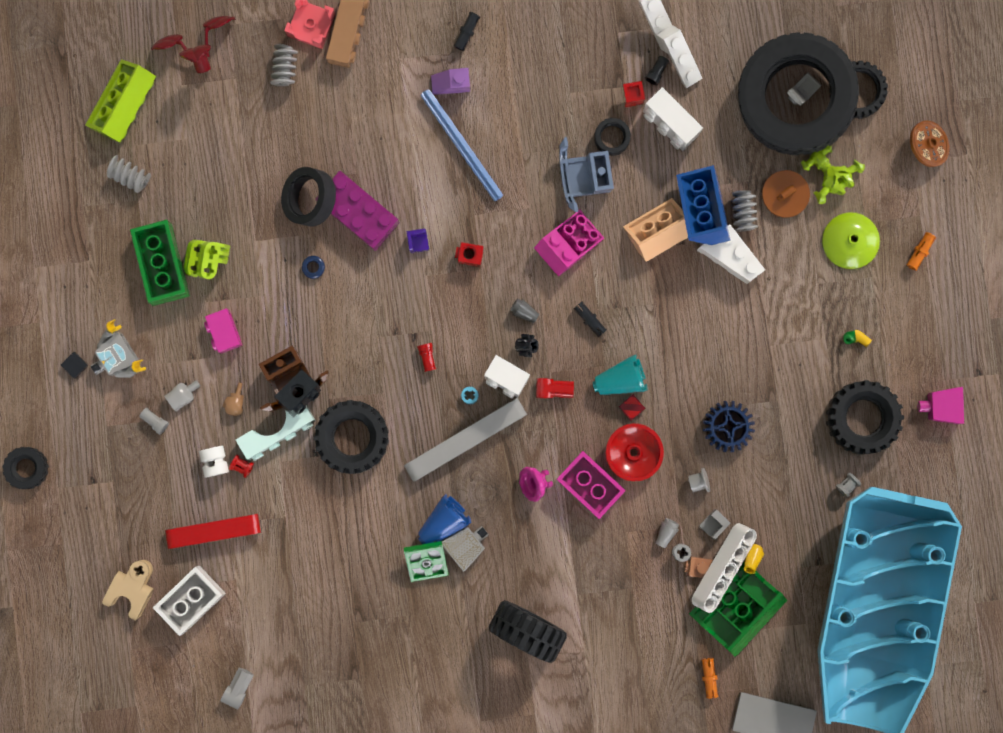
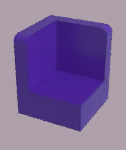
(417, 240)

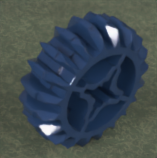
(729, 435)

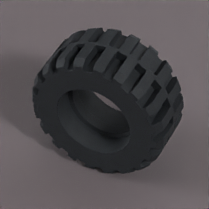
(527, 631)

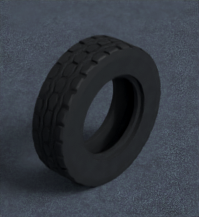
(798, 50)

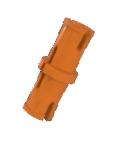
(921, 251)
(709, 678)

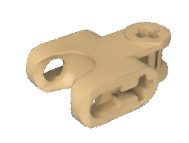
(132, 587)

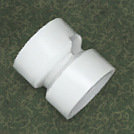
(213, 454)

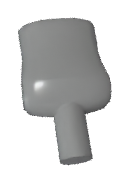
(181, 395)

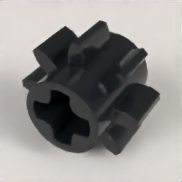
(526, 345)

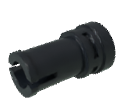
(655, 74)

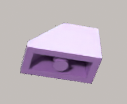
(451, 81)

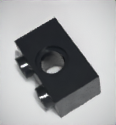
(300, 383)

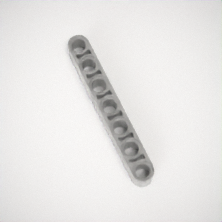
(465, 440)

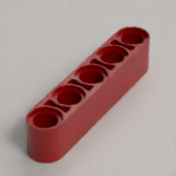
(212, 531)

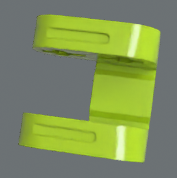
(208, 257)

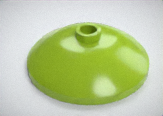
(838, 243)

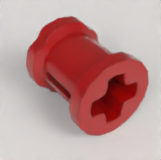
(241, 466)

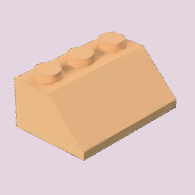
(657, 229)

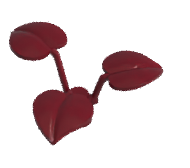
(198, 54)

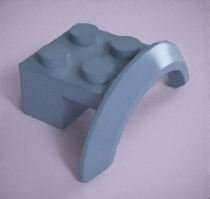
(584, 174)

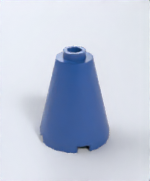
(443, 521)

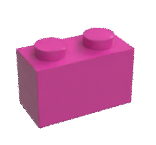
(223, 331)

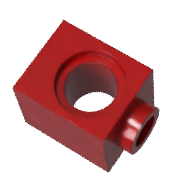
(476, 260)

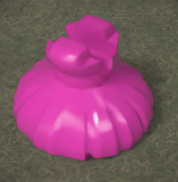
(533, 483)

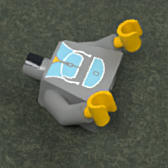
(116, 354)

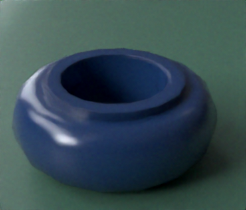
(307, 261)

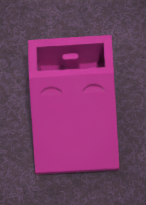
(568, 243)

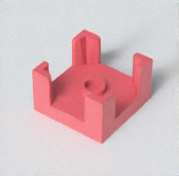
(310, 23)

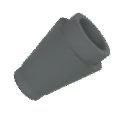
(524, 311)

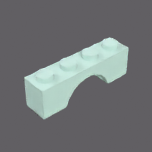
(254, 444)

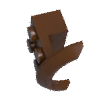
(281, 369)

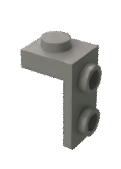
(803, 89)

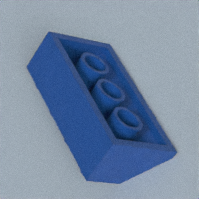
(703, 206)

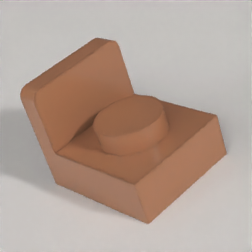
(697, 566)

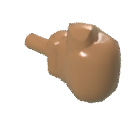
(234, 403)

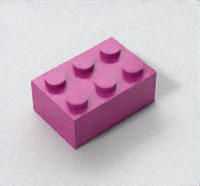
(590, 485)

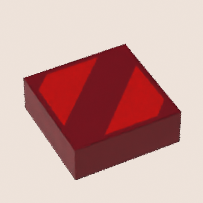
(631, 407)

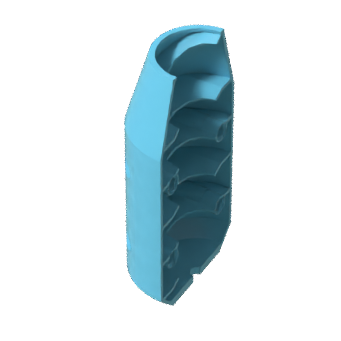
(885, 608)

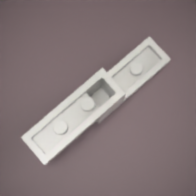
(671, 41)

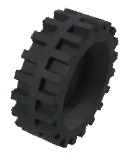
(890, 417)
(326, 431)

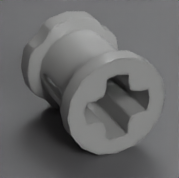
(848, 485)
(684, 557)

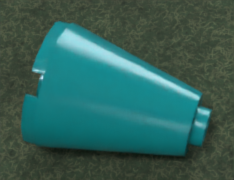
(622, 378)

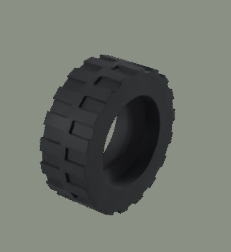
(12, 460)

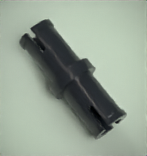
(466, 31)
(590, 319)

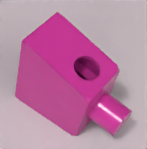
(944, 406)

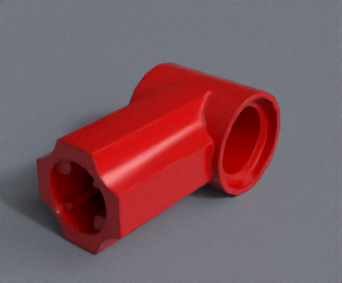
(549, 388)

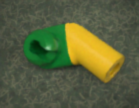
(856, 336)

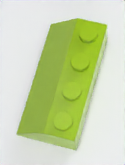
(121, 100)

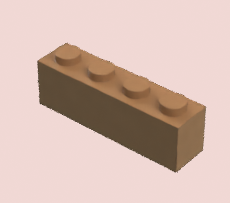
(346, 32)

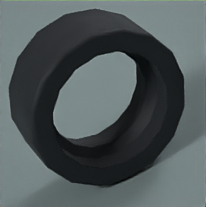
(612, 122)

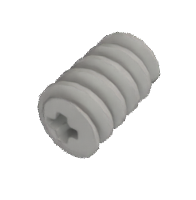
(283, 65)
(126, 175)
(743, 207)

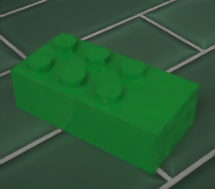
(159, 262)

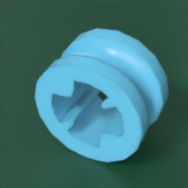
(469, 401)

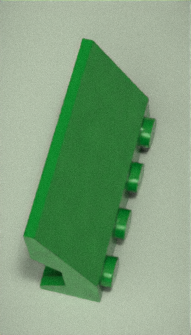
(742, 611)

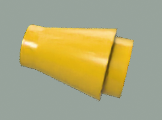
(753, 559)

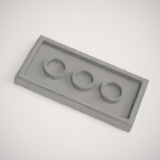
(767, 715)

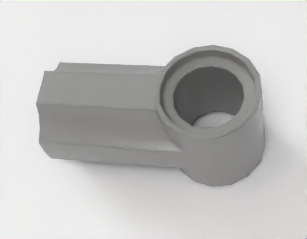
(236, 691)

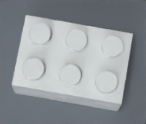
(672, 119)
(506, 376)
(189, 600)

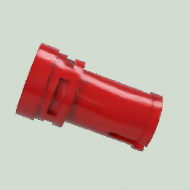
(427, 357)

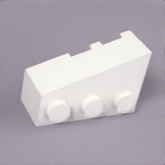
(734, 257)

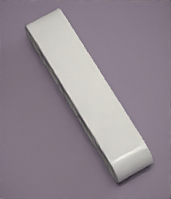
(724, 567)

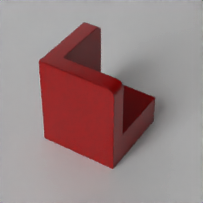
(633, 94)

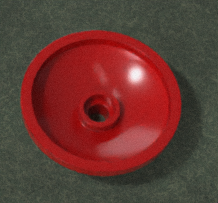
(648, 448)

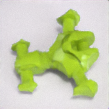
(835, 178)

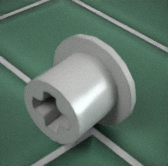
(699, 481)

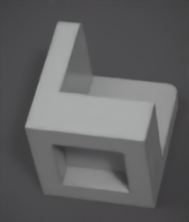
(714, 524)

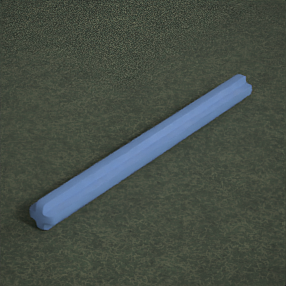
(461, 145)

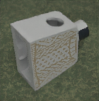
(465, 546)

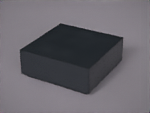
(74, 365)

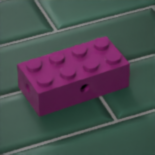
(361, 212)

